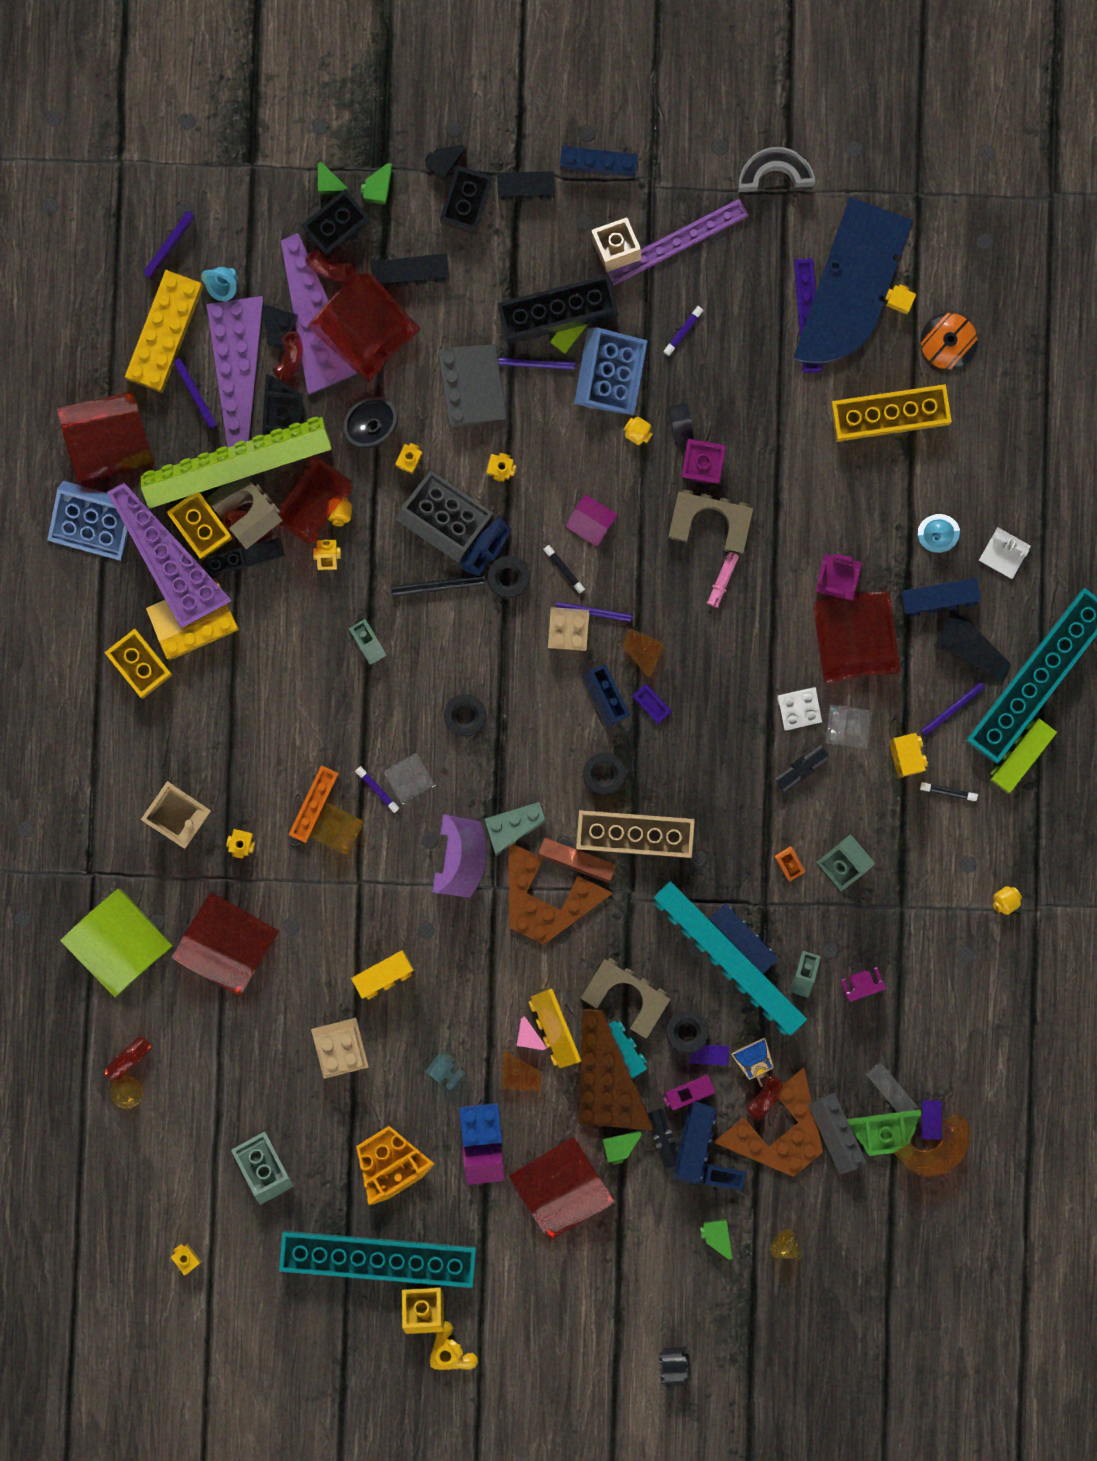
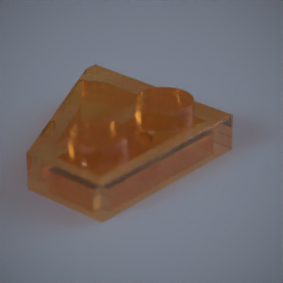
(643, 650)
(519, 1074)

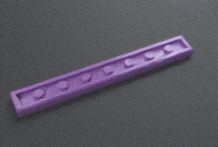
(681, 240)

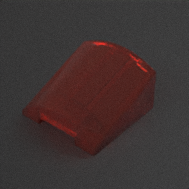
(363, 325)
(105, 437)
(856, 636)
(225, 944)
(561, 1188)

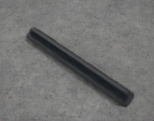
(439, 585)

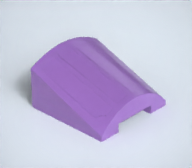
(463, 859)

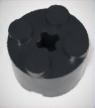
(675, 1366)

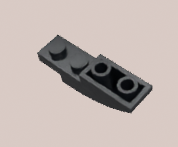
(245, 558)

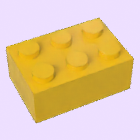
(199, 525)
(138, 663)
(908, 755)
(383, 975)

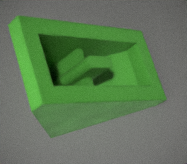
(328, 182)

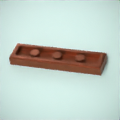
(576, 860)

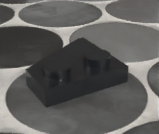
(277, 324)

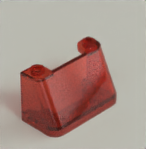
(313, 500)

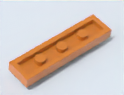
(313, 804)

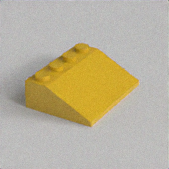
(179, 641)
(555, 1028)

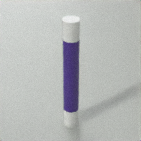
(684, 329)
(377, 789)

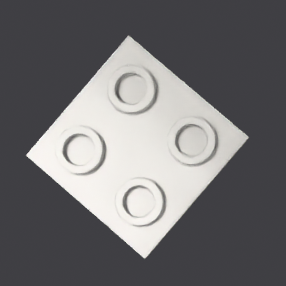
(1004, 553)
(799, 708)

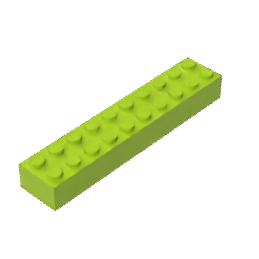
(235, 462)

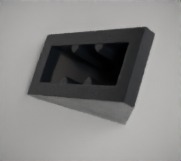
(681, 423)

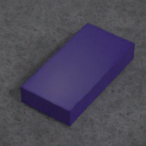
(651, 703)
(710, 1055)
(931, 1119)

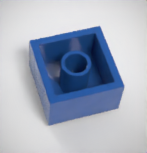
(480, 1124)

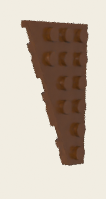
(606, 1085)

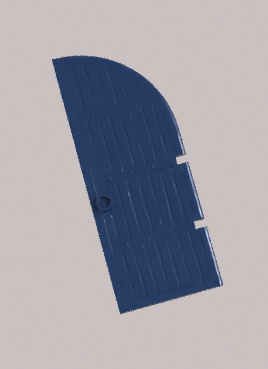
(852, 281)

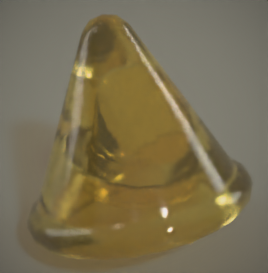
(126, 1092)
(785, 1246)

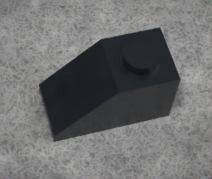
(444, 160)

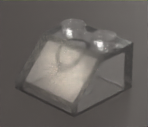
(848, 727)
(409, 778)

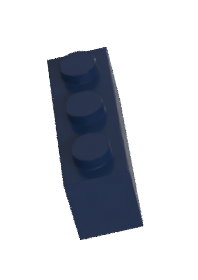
(606, 695)

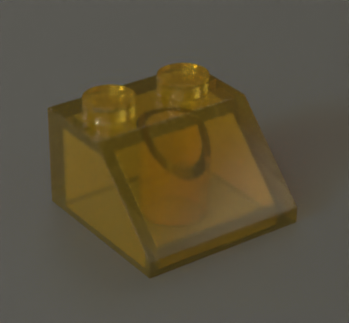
(337, 829)

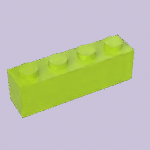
(1023, 755)

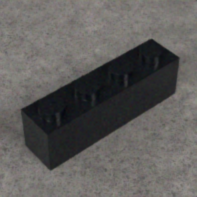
(411, 270)

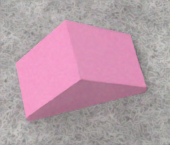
(528, 1036)

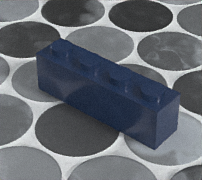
(598, 161)
(940, 596)
(740, 935)
(694, 1143)

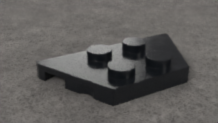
(281, 405)

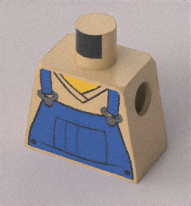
(754, 1060)

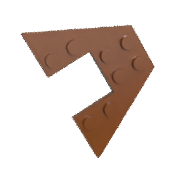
(537, 918)
(792, 1149)

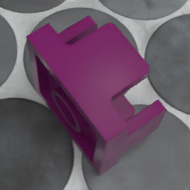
(703, 461)
(838, 576)
(862, 985)

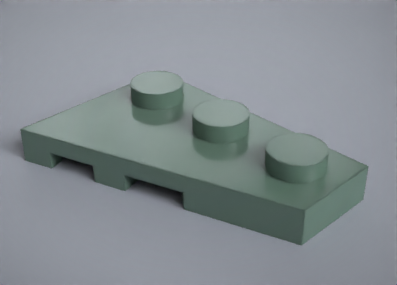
(512, 825)

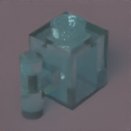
(441, 1068)

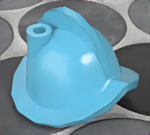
(220, 283)
(938, 533)

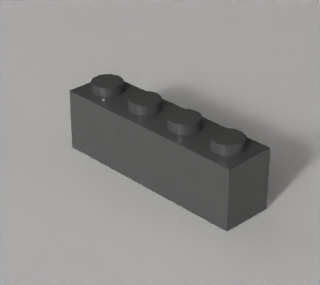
(837, 1133)

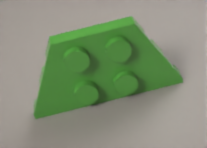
(885, 1132)

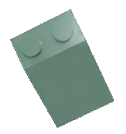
(262, 1168)

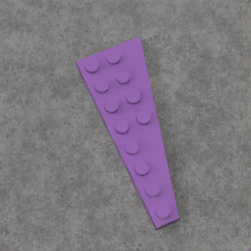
(235, 348)
(320, 363)
(180, 578)

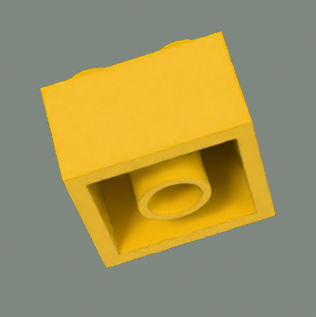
(423, 1310)

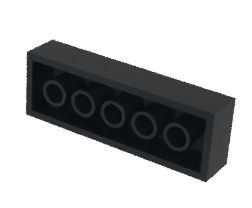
(558, 309)

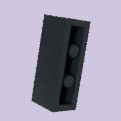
(525, 185)

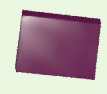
(591, 520)
(483, 1163)

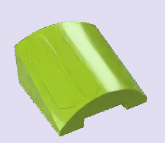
(116, 942)

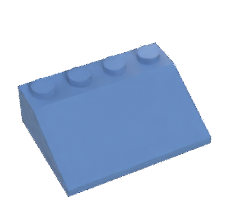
(610, 371)
(87, 521)

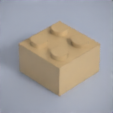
(616, 244)
(568, 628)

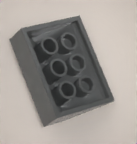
(472, 385)
(444, 516)

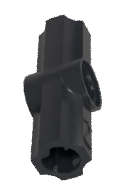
(802, 768)
(663, 1138)

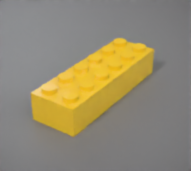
(164, 331)
(890, 413)

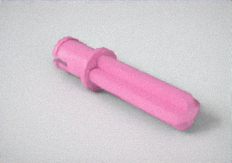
(723, 579)

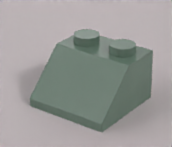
(845, 862)

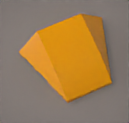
(390, 1165)

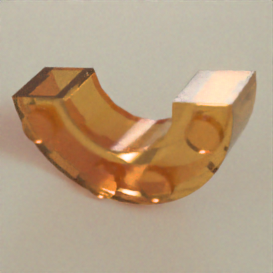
(945, 1155)

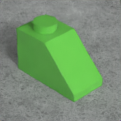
(377, 186)
(620, 1146)
(717, 1236)

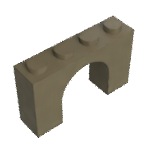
(737, 516)
(258, 520)
(652, 1001)

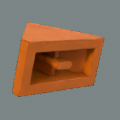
(789, 863)

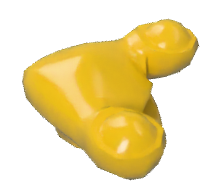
(448, 1354)

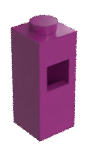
(689, 1092)

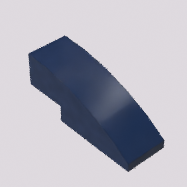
(485, 547)
(723, 1177)

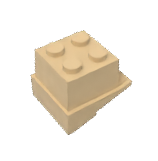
(176, 815)
(340, 1048)

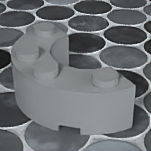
(775, 160)

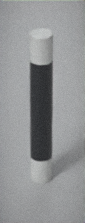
(564, 569)
(948, 791)

